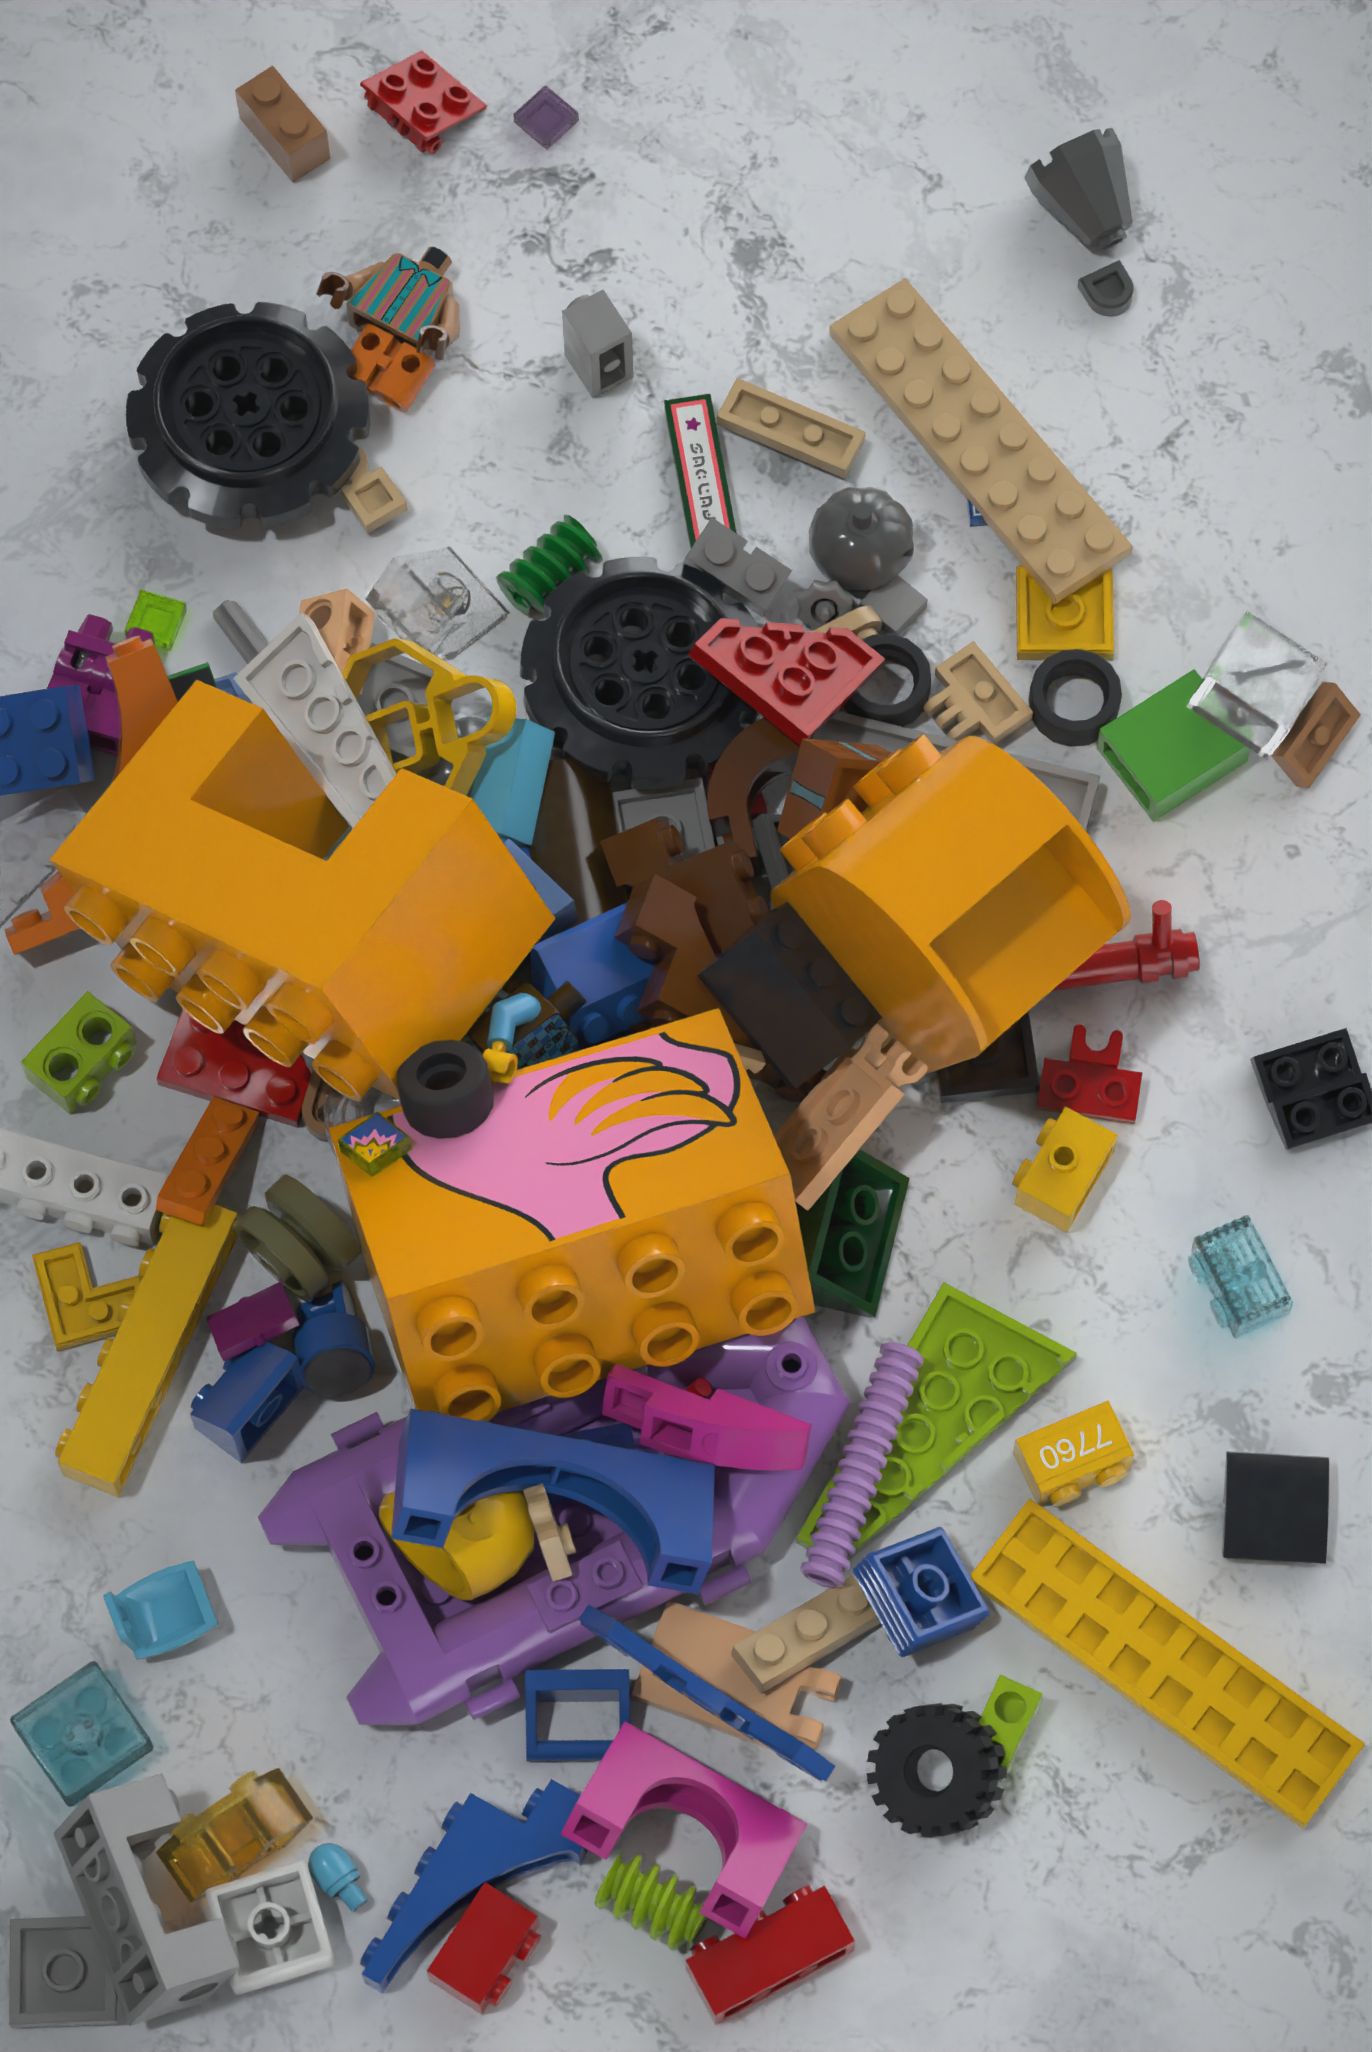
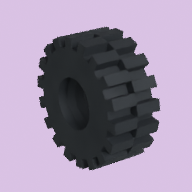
(972, 1760)

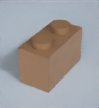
(282, 124)

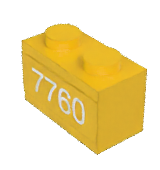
(1074, 1455)

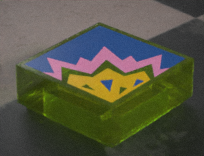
(374, 1144)

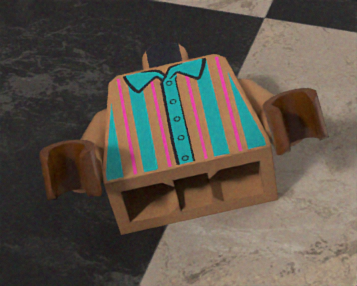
(401, 298)

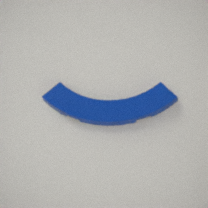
(705, 1695)

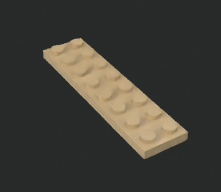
(980, 440)

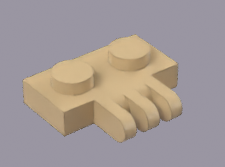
(976, 698)

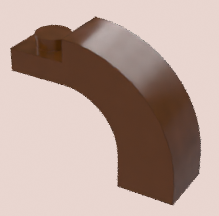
(740, 775)

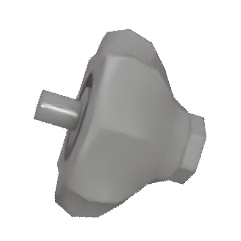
(823, 603)

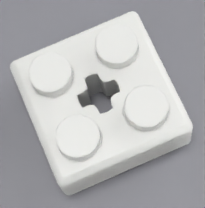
(288, 1897)

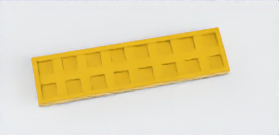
(1166, 1663)

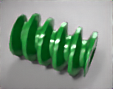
(548, 564)

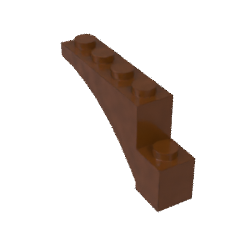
(717, 876)
(665, 927)

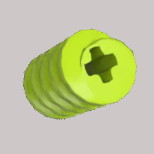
(652, 1902)

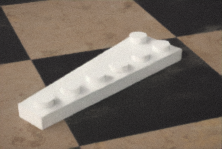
(318, 717)

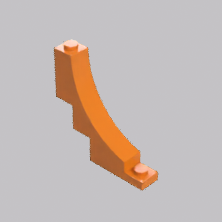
(143, 703)

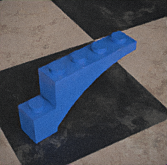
(477, 1848)

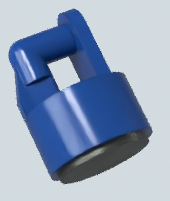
(333, 1344)

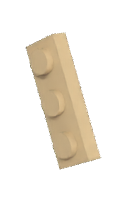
(791, 428)
(805, 1635)

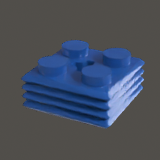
(921, 1591)

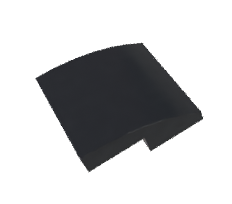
(1314, 1088)
(1276, 1507)

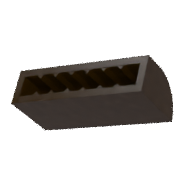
(567, 837)

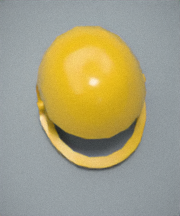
(482, 1547)

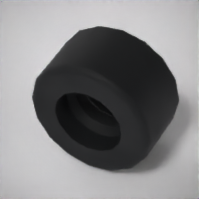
(445, 1089)

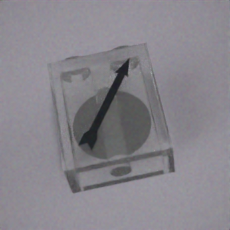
(1257, 685)

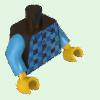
(526, 1030)

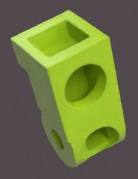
(1010, 1714)

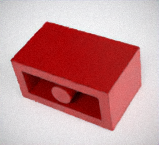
(484, 1949)

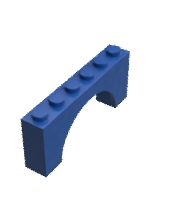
(650, 1496)

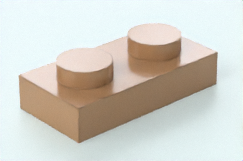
(1316, 734)

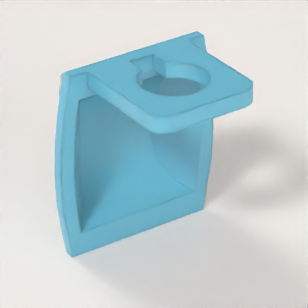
(162, 1611)

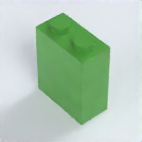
(1167, 749)

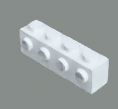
(79, 1188)

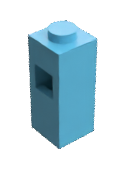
(513, 780)

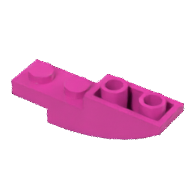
(710, 1431)

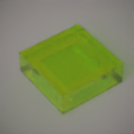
(158, 615)

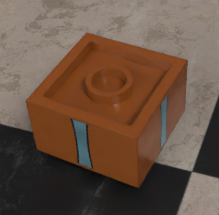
(824, 779)

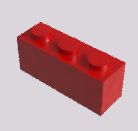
(772, 1956)

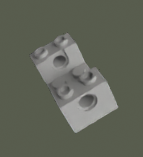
(104, 1855)

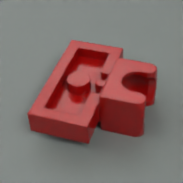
(1091, 1081)

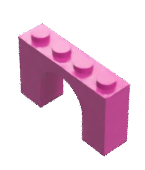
(647, 1775)

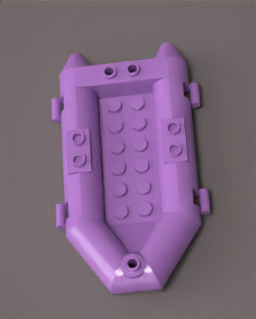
(446, 1647)

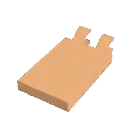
(844, 1112)
(705, 1649)

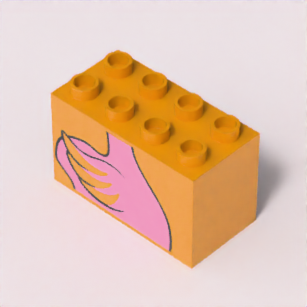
(584, 1226)

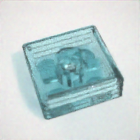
(86, 1700)

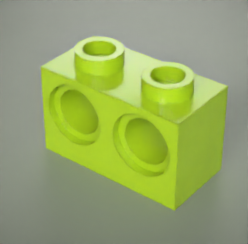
(68, 1046)

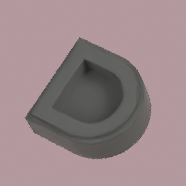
(1108, 289)

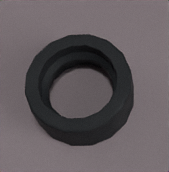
(912, 657)
(1070, 663)

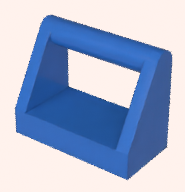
(573, 1686)

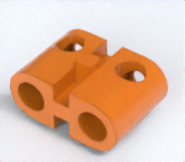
(390, 368)

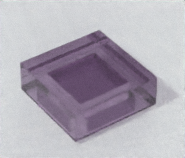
(546, 117)

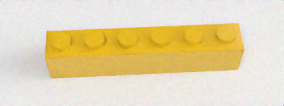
(146, 1350)

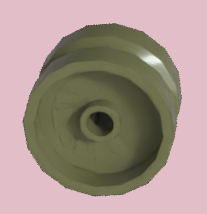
(296, 1238)

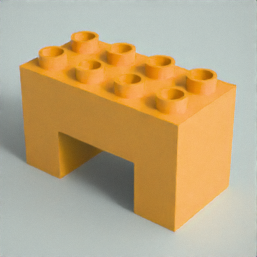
(221, 891)

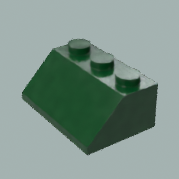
(852, 1235)

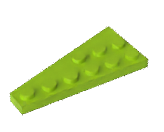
(971, 1382)

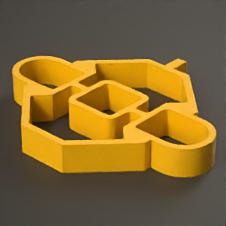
(434, 723)

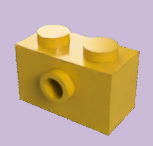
(1064, 1169)

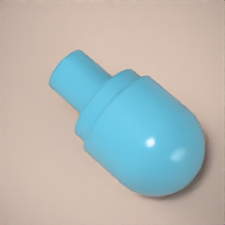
(336, 1874)

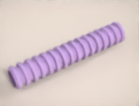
(862, 1464)

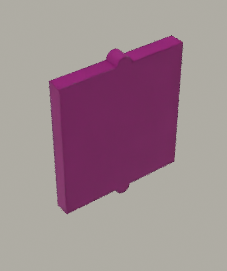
(252, 1321)

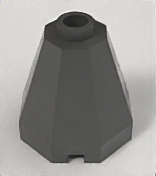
(1086, 187)

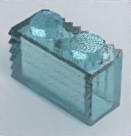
(1239, 1276)

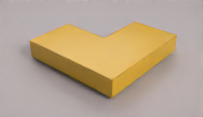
(73, 1306)

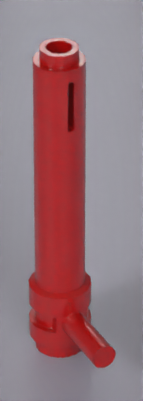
(1143, 958)

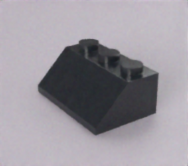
(789, 995)

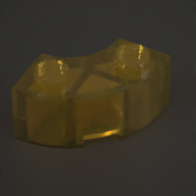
(234, 1833)

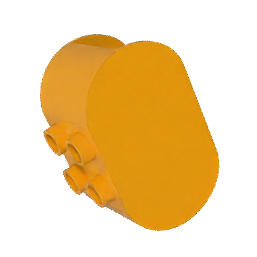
(953, 894)

